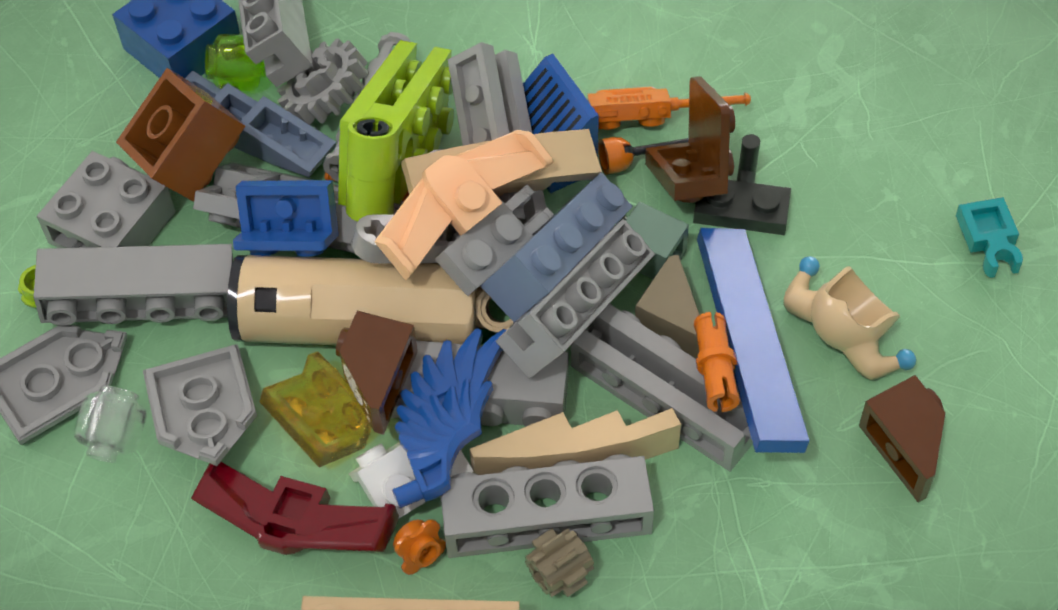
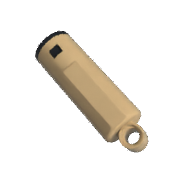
(317, 297)

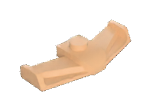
(458, 193)

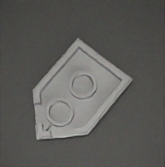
(53, 375)
(201, 403)

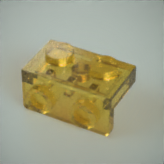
(318, 411)

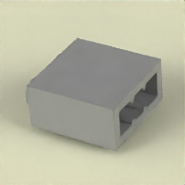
(106, 207)

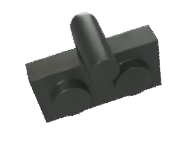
(747, 203)

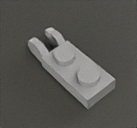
(490, 243)

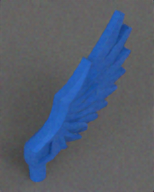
(443, 414)

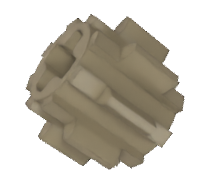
(559, 562)

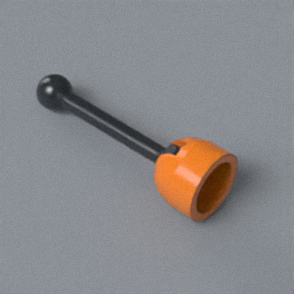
(618, 154)

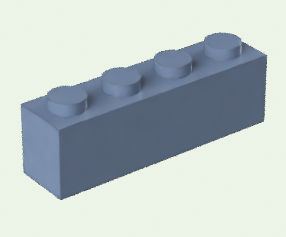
(556, 247)

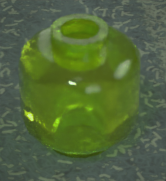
(230, 64)

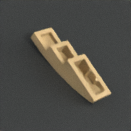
(571, 153)
(555, 441)

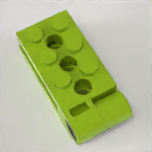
(392, 119)

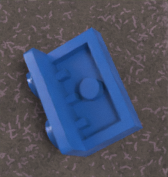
(286, 217)

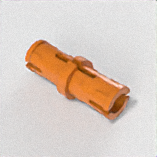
(716, 362)

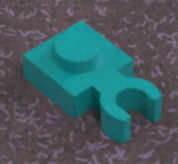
(990, 229)

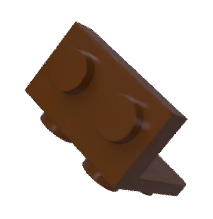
(705, 161)

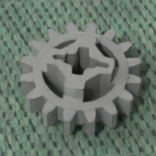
(326, 84)

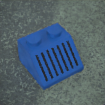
(558, 105)

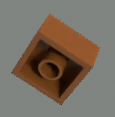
(180, 135)

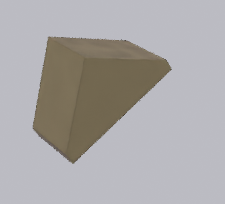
(670, 307)

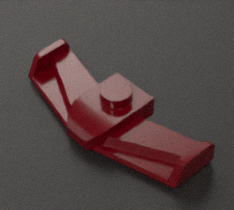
(293, 514)

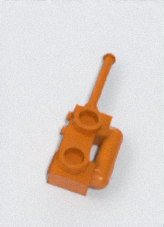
(643, 104)

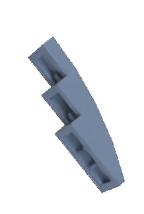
(271, 130)

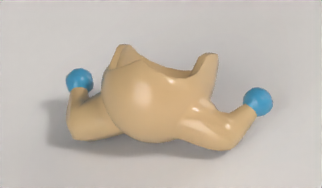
(847, 318)

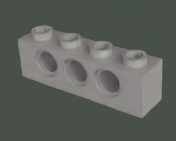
(622, 514)

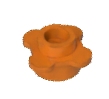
(418, 544)

